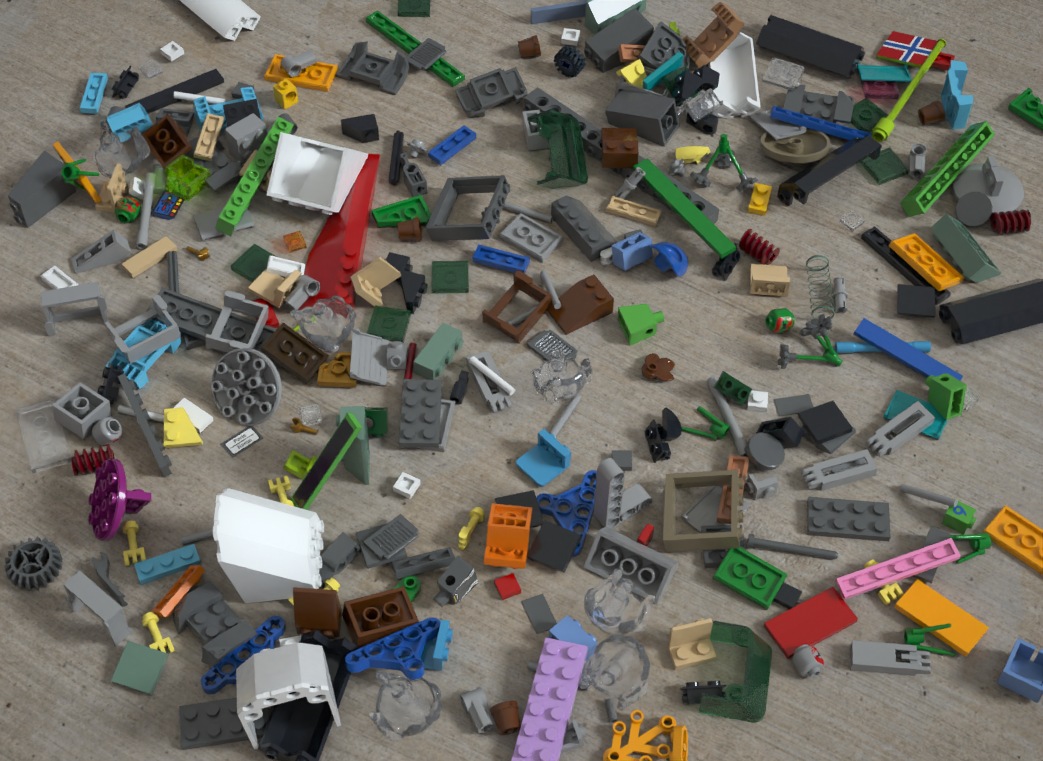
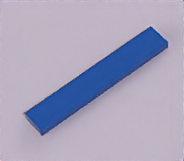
(816, 124)
(902, 351)

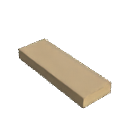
(208, 137)
(634, 211)
(149, 257)

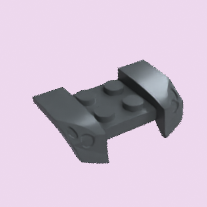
(375, 69)
(490, 91)
(820, 106)
(221, 167)
(212, 623)

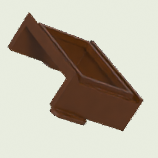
(521, 283)

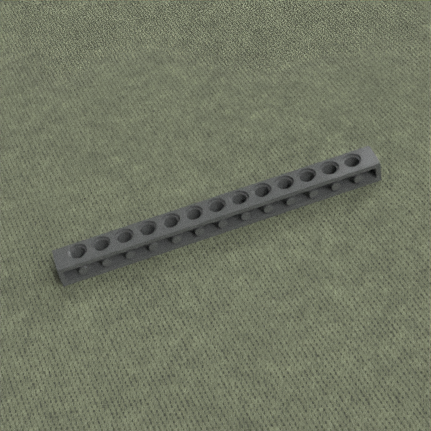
(592, 145)

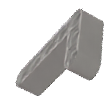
(612, 503)

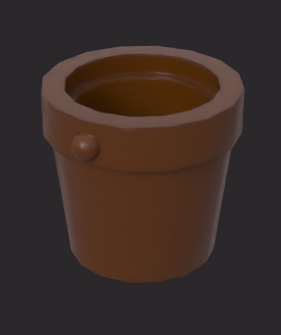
(529, 47)
(932, 113)
(410, 229)
(506, 717)

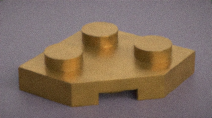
(336, 372)

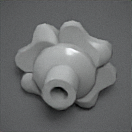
(417, 147)
(676, 166)

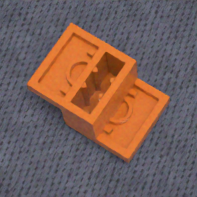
(508, 536)

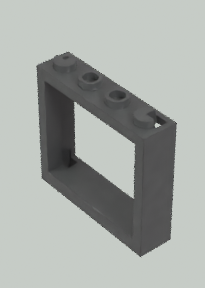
(465, 185)

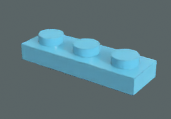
(94, 93)
(167, 564)

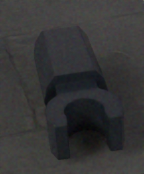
(460, 388)

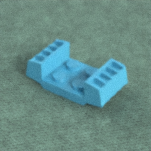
(956, 105)
(201, 107)
(128, 118)
(137, 369)

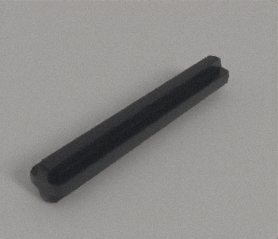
(395, 157)

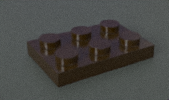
(294, 353)

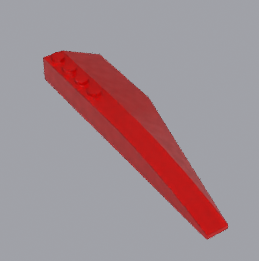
(342, 240)

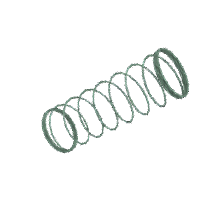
(823, 268)

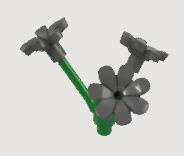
(723, 156)
(816, 328)

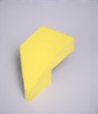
(691, 153)

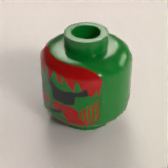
(127, 209)
(780, 320)

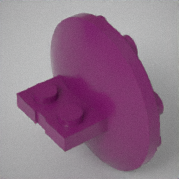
(112, 499)

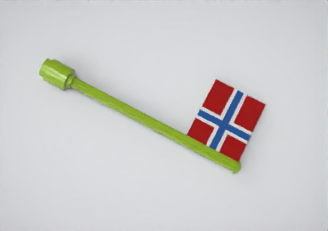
(909, 51)

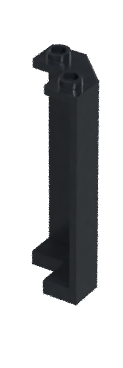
(810, 46)
(827, 168)
(994, 312)
(301, 728)

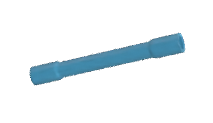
(851, 347)

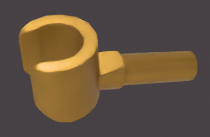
(202, 254)
(298, 427)

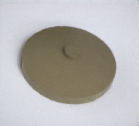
(797, 149)

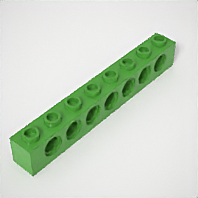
(947, 169)
(252, 179)

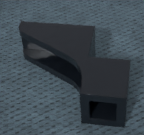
(688, 83)
(412, 284)

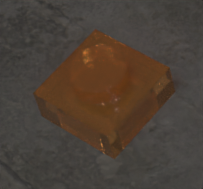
(294, 241)

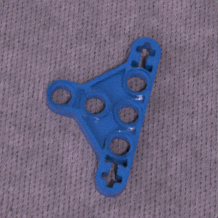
(574, 500)
(389, 655)
(233, 659)

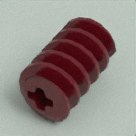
(1011, 220)
(757, 249)
(91, 460)

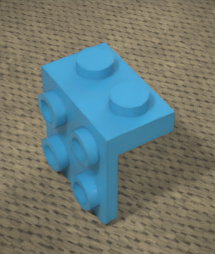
(545, 459)
(436, 649)

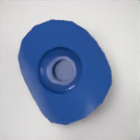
(670, 257)

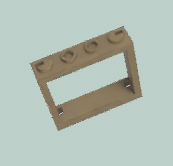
(702, 541)

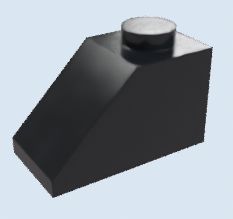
(361, 128)
(783, 429)

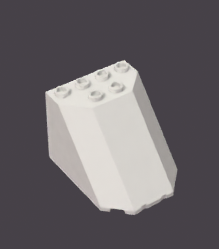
(313, 173)
(266, 546)
(278, 673)

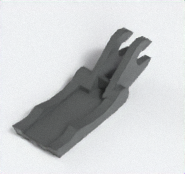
(102, 568)

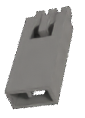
(485, 384)
(904, 427)
(844, 469)
(881, 658)

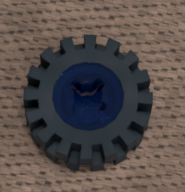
(569, 61)

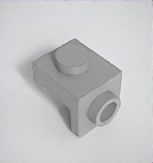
(396, 355)
(762, 488)
(573, 737)

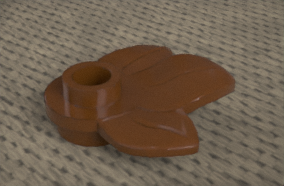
(657, 368)

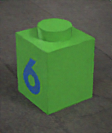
(959, 517)

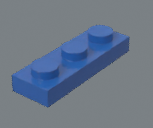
(452, 145)
(500, 259)

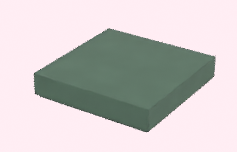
(139, 668)

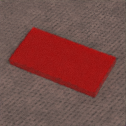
(810, 622)

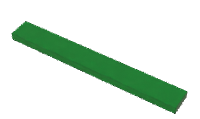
(409, 43)
(685, 209)

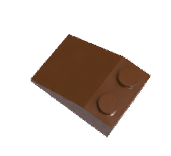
(167, 140)
(619, 147)
(582, 305)
(317, 611)
(378, 615)

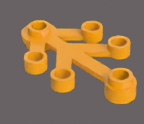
(636, 743)

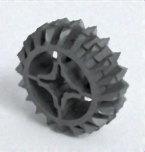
(30, 573)

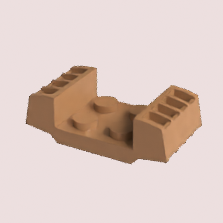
(715, 37)

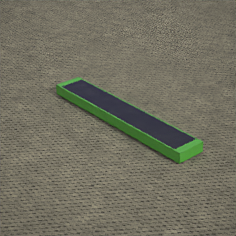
(326, 462)

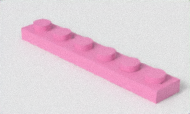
(897, 568)

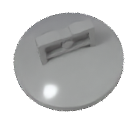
(992, 180)
(246, 386)

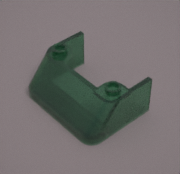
(564, 147)
(748, 700)

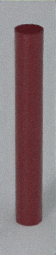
(410, 361)

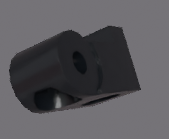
(707, 124)

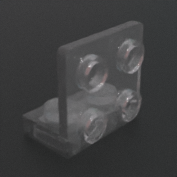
(783, 74)
(701, 105)

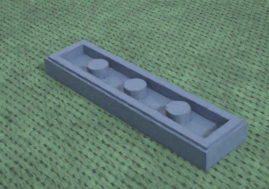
(558, 12)

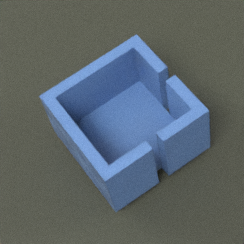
(1021, 673)

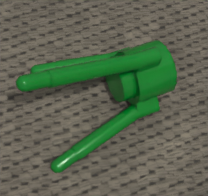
(71, 172)
(718, 427)
(977, 541)
(915, 636)

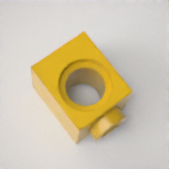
(285, 93)

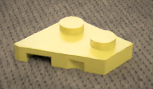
(633, 73)
(179, 429)

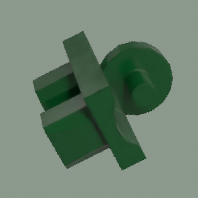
(732, 388)

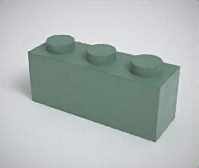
(438, 352)

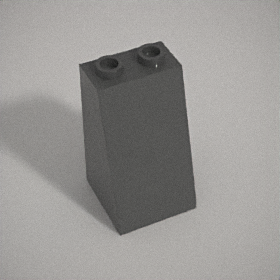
(628, 29)
(651, 115)
(39, 190)

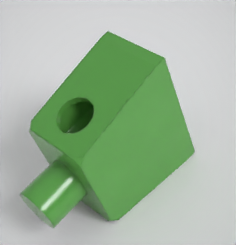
(638, 322)
(946, 394)

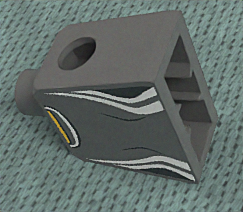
(456, 582)

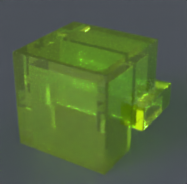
(185, 178)

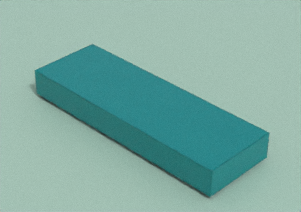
(668, 67)

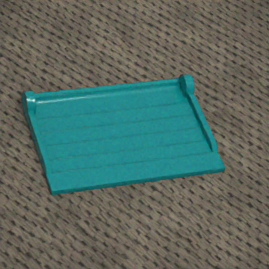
(884, 73)
(902, 401)

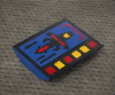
(167, 205)

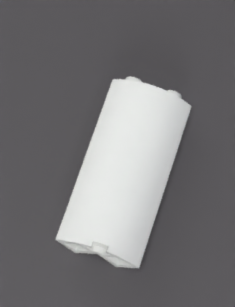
(224, 15)
(737, 79)

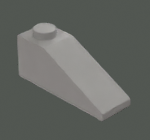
(103, 252)

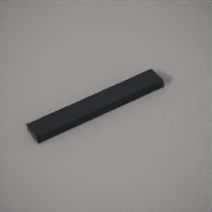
(191, 86)
(880, 244)

